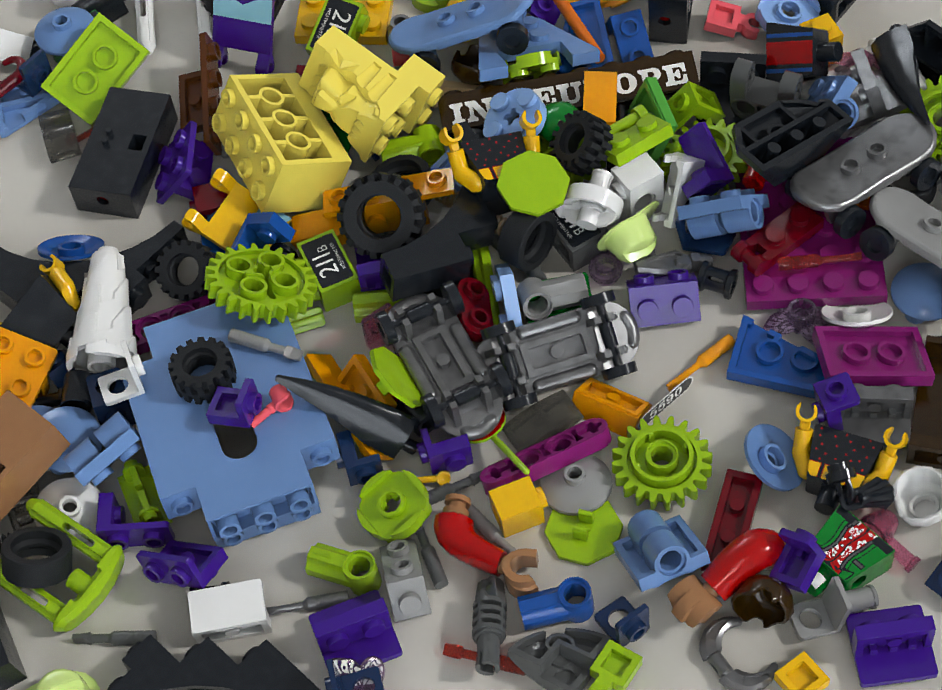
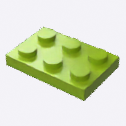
(96, 61)

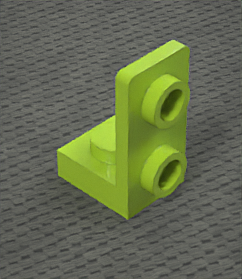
(695, 101)

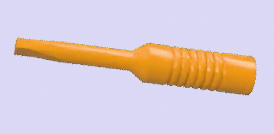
(705, 359)

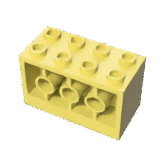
(279, 142)

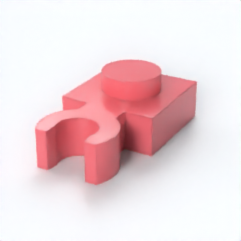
(727, 20)

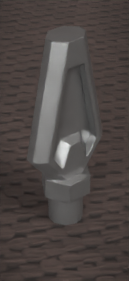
(671, 260)

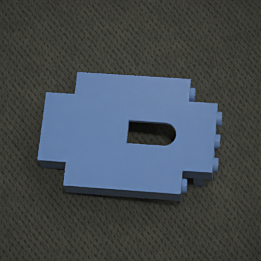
(183, 449)

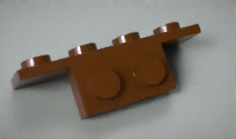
(200, 93)

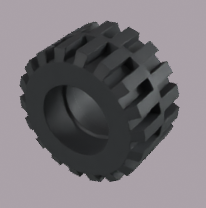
(352, 213)

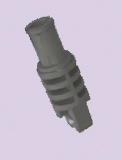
(489, 624)

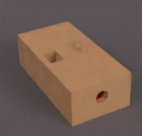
(26, 449)

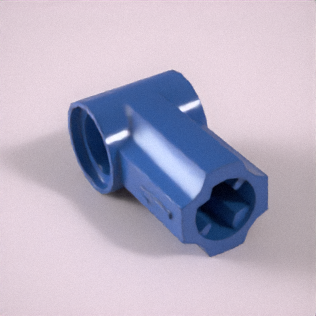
(552, 604)

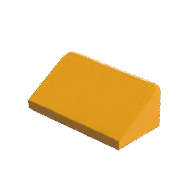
(611, 404)

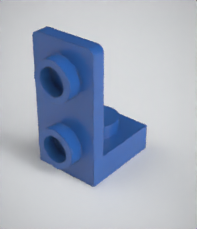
(630, 35)
(263, 229)

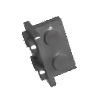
(873, 93)
(879, 410)

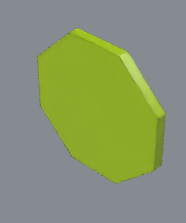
(533, 183)
(394, 377)
(586, 536)

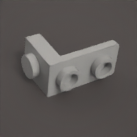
(404, 579)

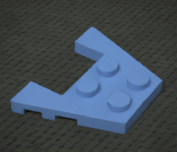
(542, 37)

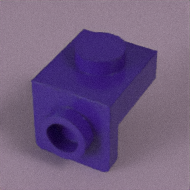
(832, 397)
(234, 405)
(445, 455)
(798, 560)

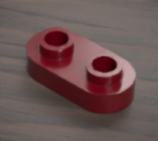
(477, 307)

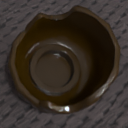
(466, 66)
(763, 599)

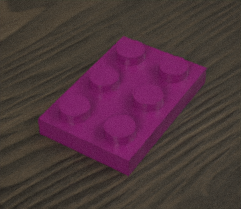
(874, 355)

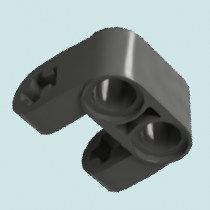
(755, 93)

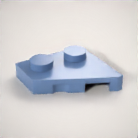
(20, 108)

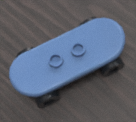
(462, 23)

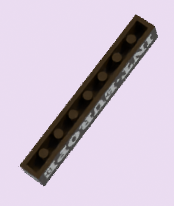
(671, 71)

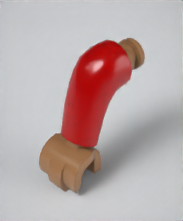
(458, 538)
(739, 560)

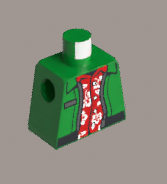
(851, 553)

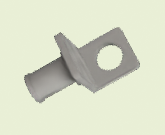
(833, 608)

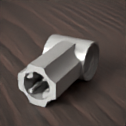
(553, 293)

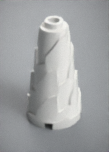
(102, 316)

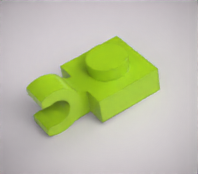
(614, 667)

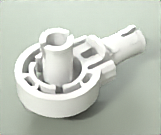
(592, 203)

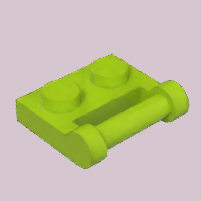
(636, 135)

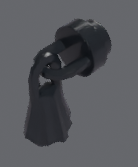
(874, 494)

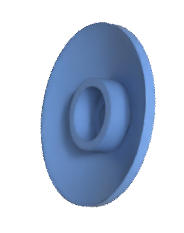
(61, 29)
(771, 457)

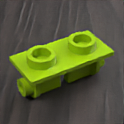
(141, 493)

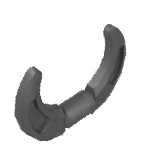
(711, 648)

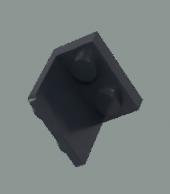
(716, 74)

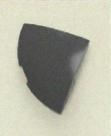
(559, 660)

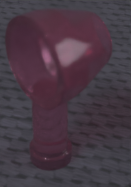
(885, 524)

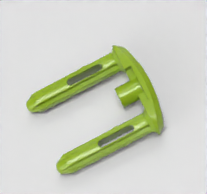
(89, 590)

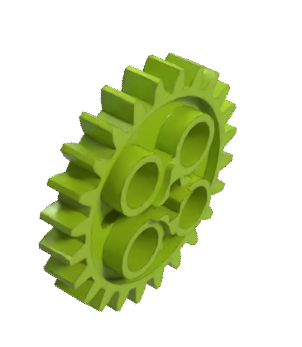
(260, 283)

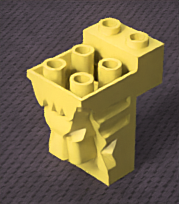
(368, 94)

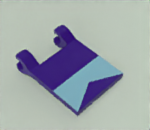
(245, 27)

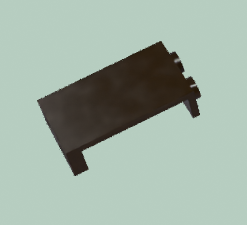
(926, 427)

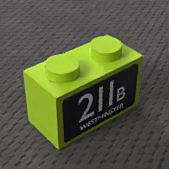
(346, 15)
(333, 269)

